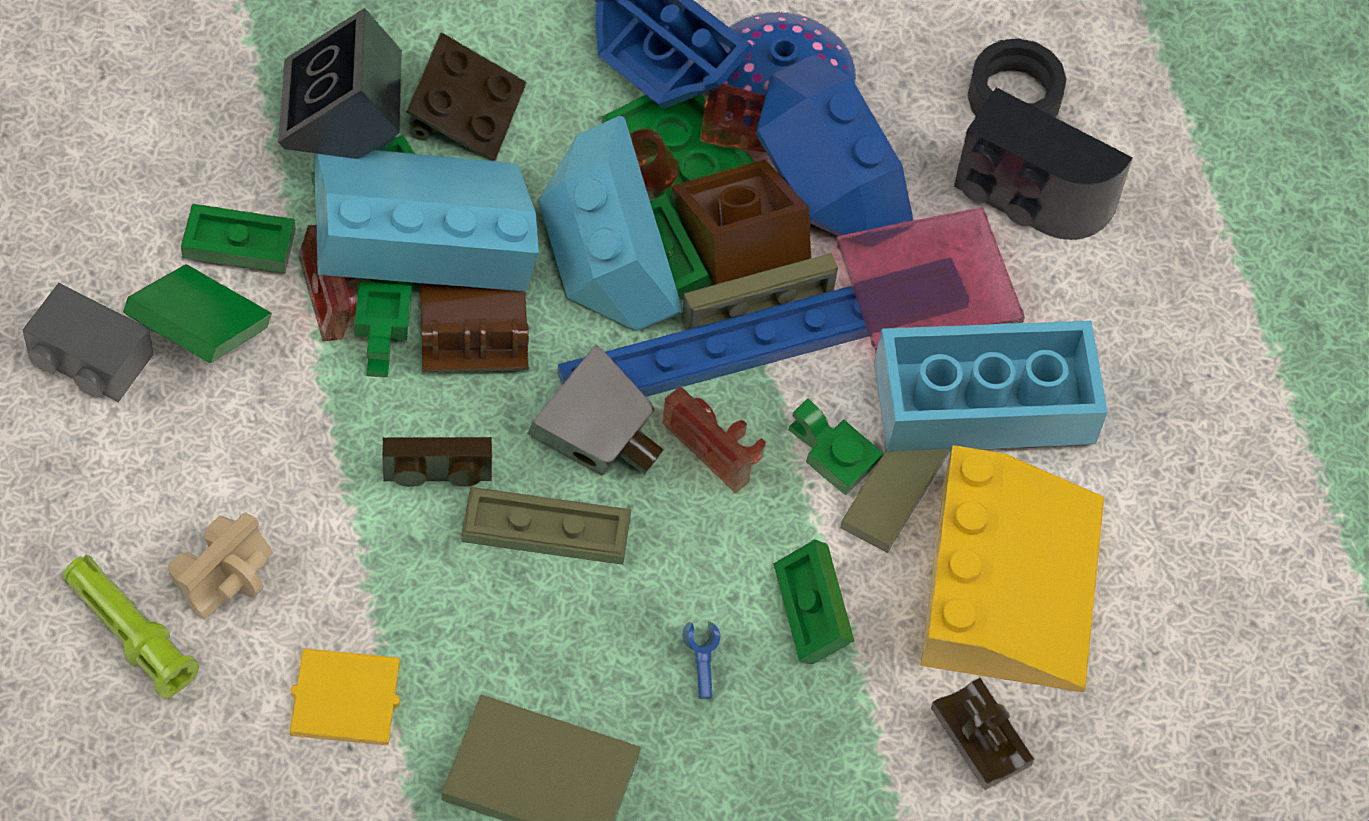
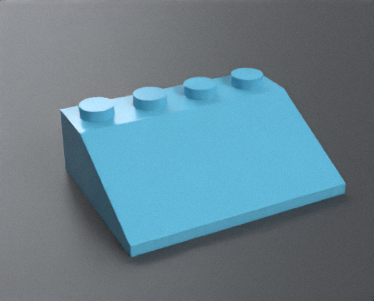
(425, 220)

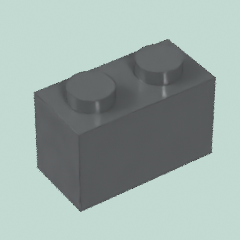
(87, 343)

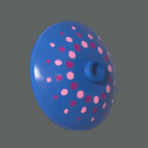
(784, 34)

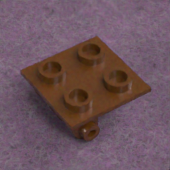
(473, 329)

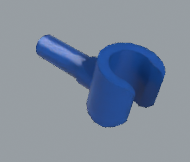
(703, 656)

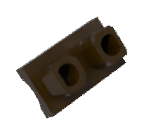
(982, 733)

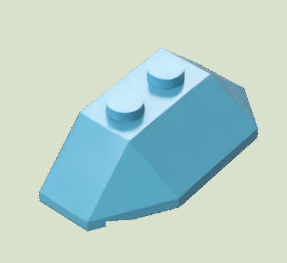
(608, 231)

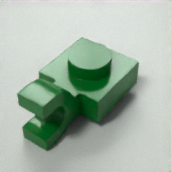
(382, 316)
(838, 453)

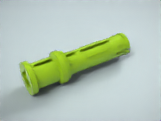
(144, 641)

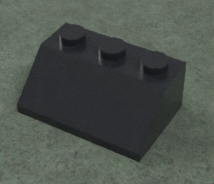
(342, 91)

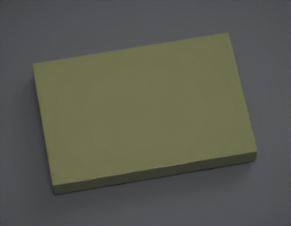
(538, 767)

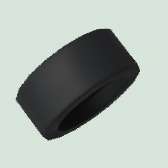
(1023, 57)

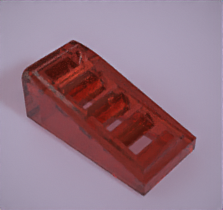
(732, 132)

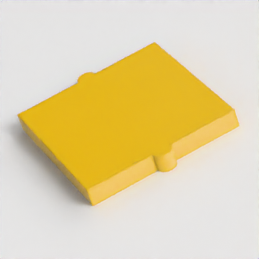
(345, 696)

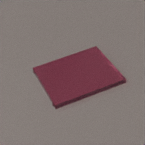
(930, 274)

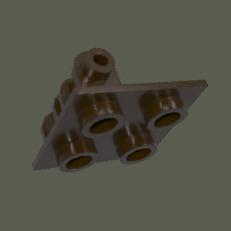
(464, 98)

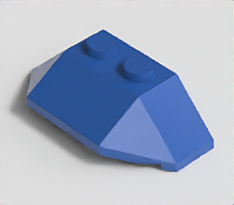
(667, 47)
(832, 149)

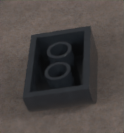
(1040, 169)

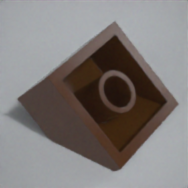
(744, 221)

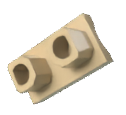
(225, 567)

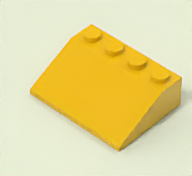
(1013, 572)

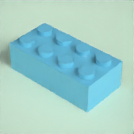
(990, 386)

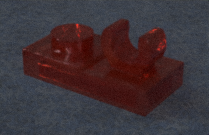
(329, 296)
(698, 430)

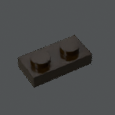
(423, 459)

